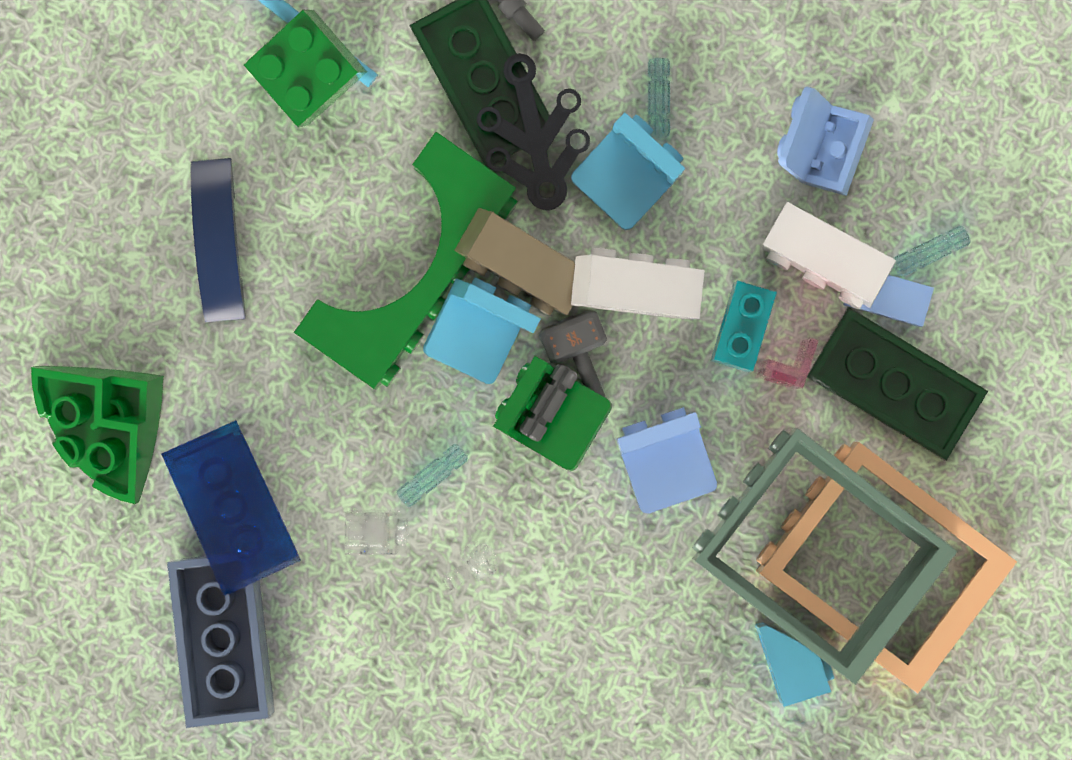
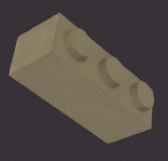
(518, 262)

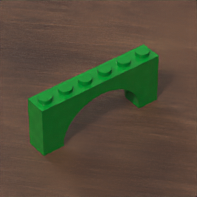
(375, 339)

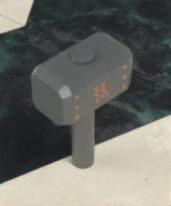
(573, 339)

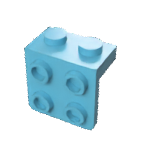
(628, 171)
(477, 329)

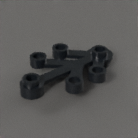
(535, 140)

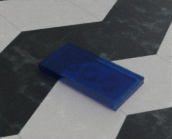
(230, 507)

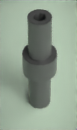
(516, 10)

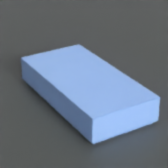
(901, 301)

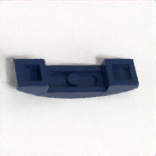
(216, 240)

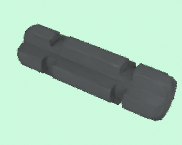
(548, 402)

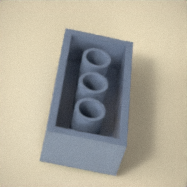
(219, 647)

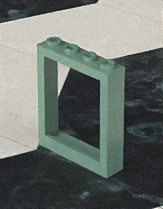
(894, 604)

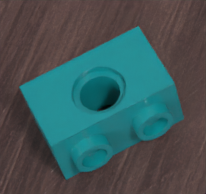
(743, 326)

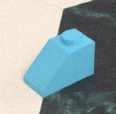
(793, 667)

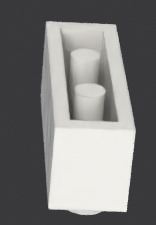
(827, 256)
(637, 285)

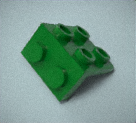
(572, 426)

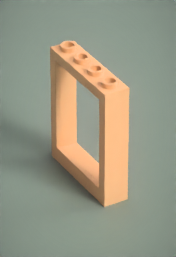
(956, 619)

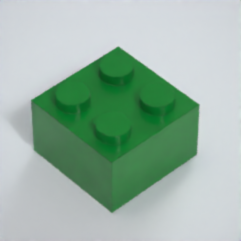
(305, 68)

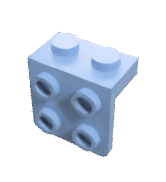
(823, 142)
(666, 461)

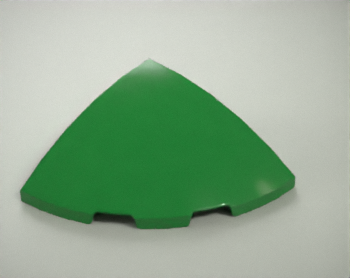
(102, 423)

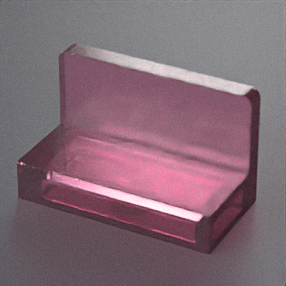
(786, 375)

